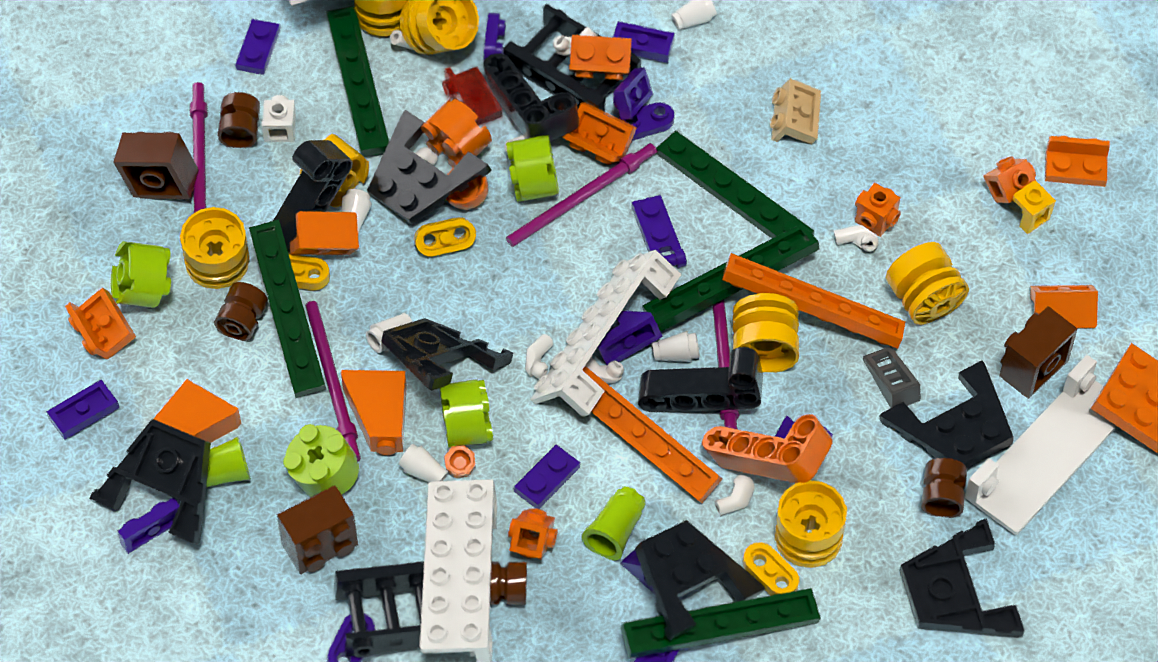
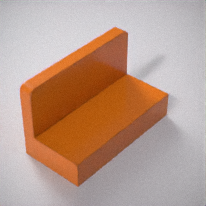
(325, 233)
(1073, 302)

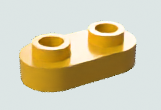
(444, 237)
(305, 267)
(773, 570)

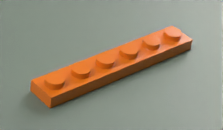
(815, 301)
(654, 442)

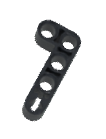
(533, 117)
(321, 177)
(705, 388)

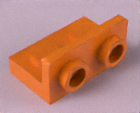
(600, 55)
(1076, 160)

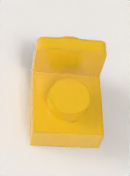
(1036, 206)

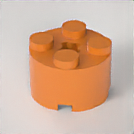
(455, 132)

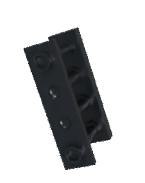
(546, 73)
(385, 582)

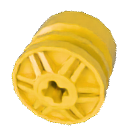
(379, 16)
(439, 25)
(214, 247)
(927, 283)
(770, 328)
(813, 508)

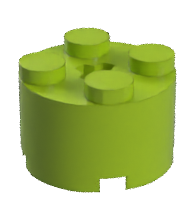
(532, 168)
(140, 274)
(466, 413)
(321, 459)

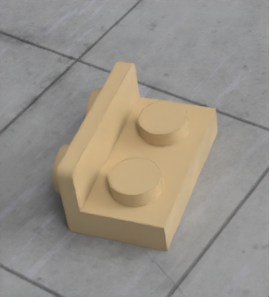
(796, 112)

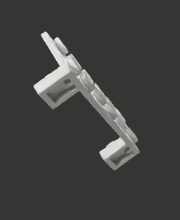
(567, 374)
(1043, 455)
(458, 568)

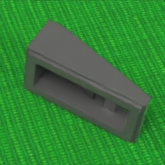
(906, 391)

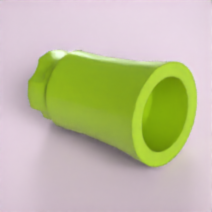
(227, 464)
(614, 524)

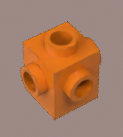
(1009, 178)
(877, 209)
(528, 542)

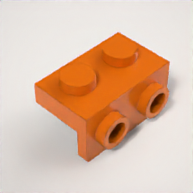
(601, 134)
(100, 324)

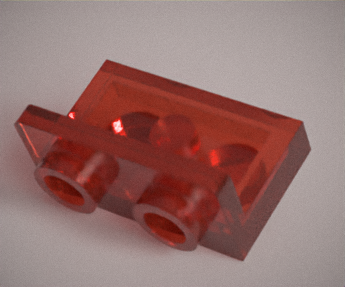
(474, 92)

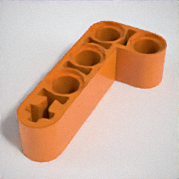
(785, 459)

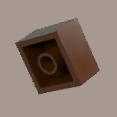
(156, 165)
(1037, 351)
(318, 530)

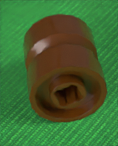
(239, 120)
(241, 310)
(944, 488)
(508, 583)

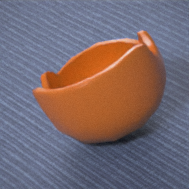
(472, 196)

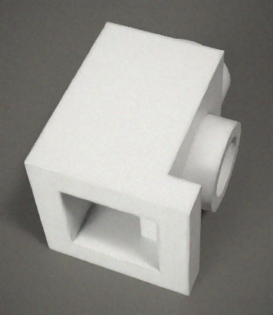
(279, 114)

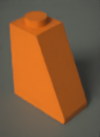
(378, 406)
(199, 413)

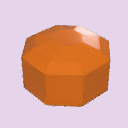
(460, 461)

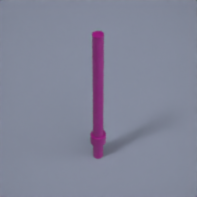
(198, 113)
(627, 164)
(723, 352)
(345, 426)

